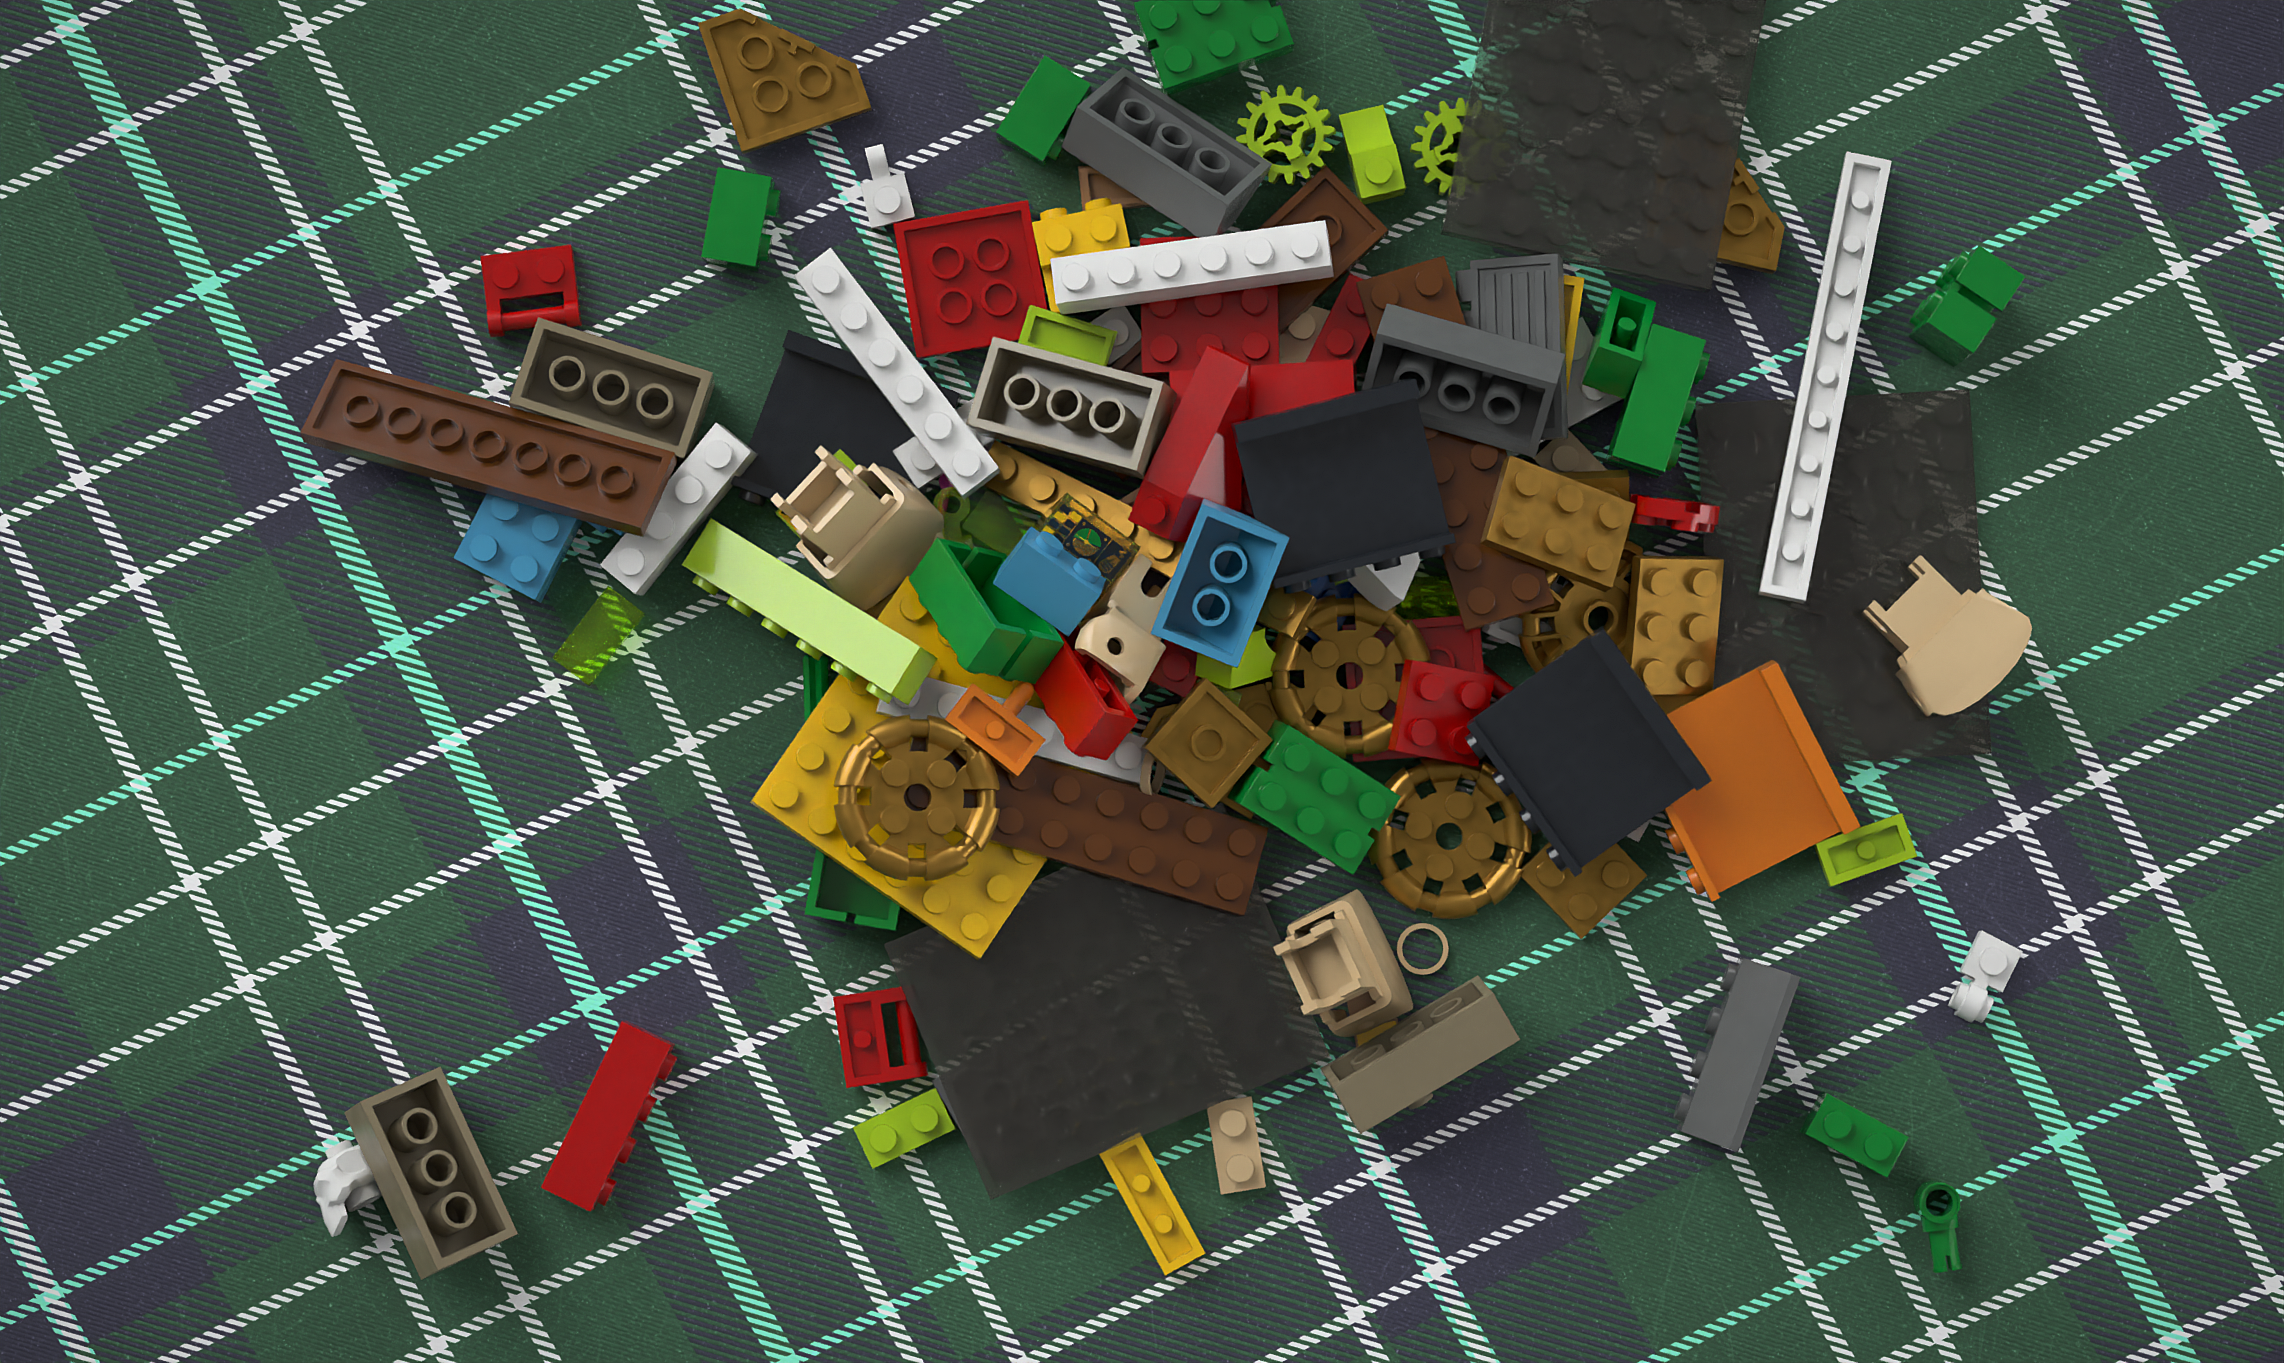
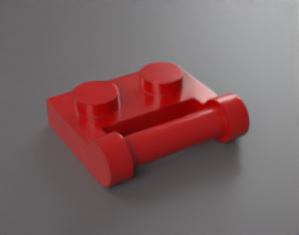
(528, 276)
(865, 1041)

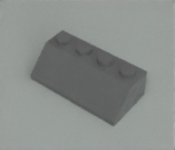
(1165, 154)
(1467, 378)
(1737, 1053)

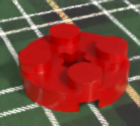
(1674, 512)

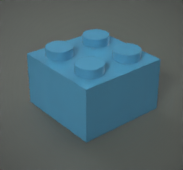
(517, 544)

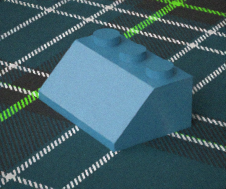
(1220, 583)

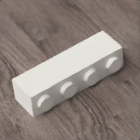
(681, 510)

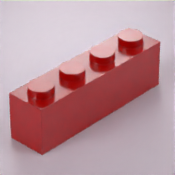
(1285, 385)
(1084, 702)
(609, 1115)

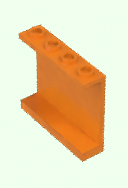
(1767, 784)

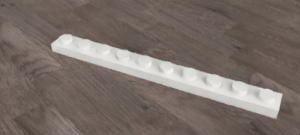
(1825, 378)

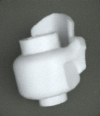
(344, 1181)

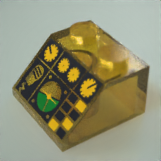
(1089, 538)

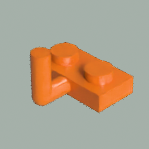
(997, 727)

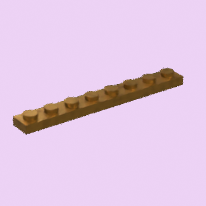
(1041, 486)

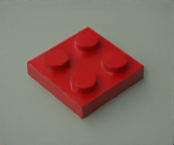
(1435, 711)

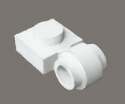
(1988, 964)

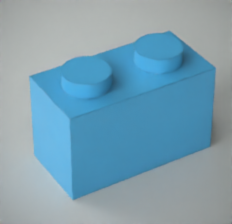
(1050, 580)

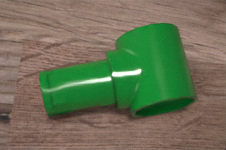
(1940, 1226)

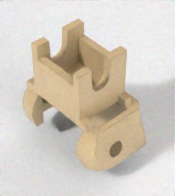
(852, 536)
(1129, 618)
(1950, 641)
(1342, 962)

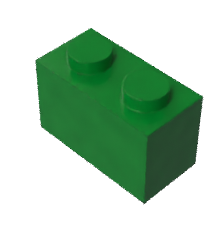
(1043, 112)
(740, 219)
(1619, 343)
(1853, 1134)

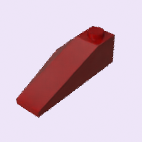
(1198, 450)

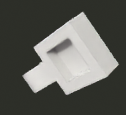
(887, 195)

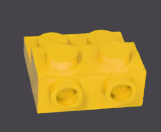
(1084, 232)

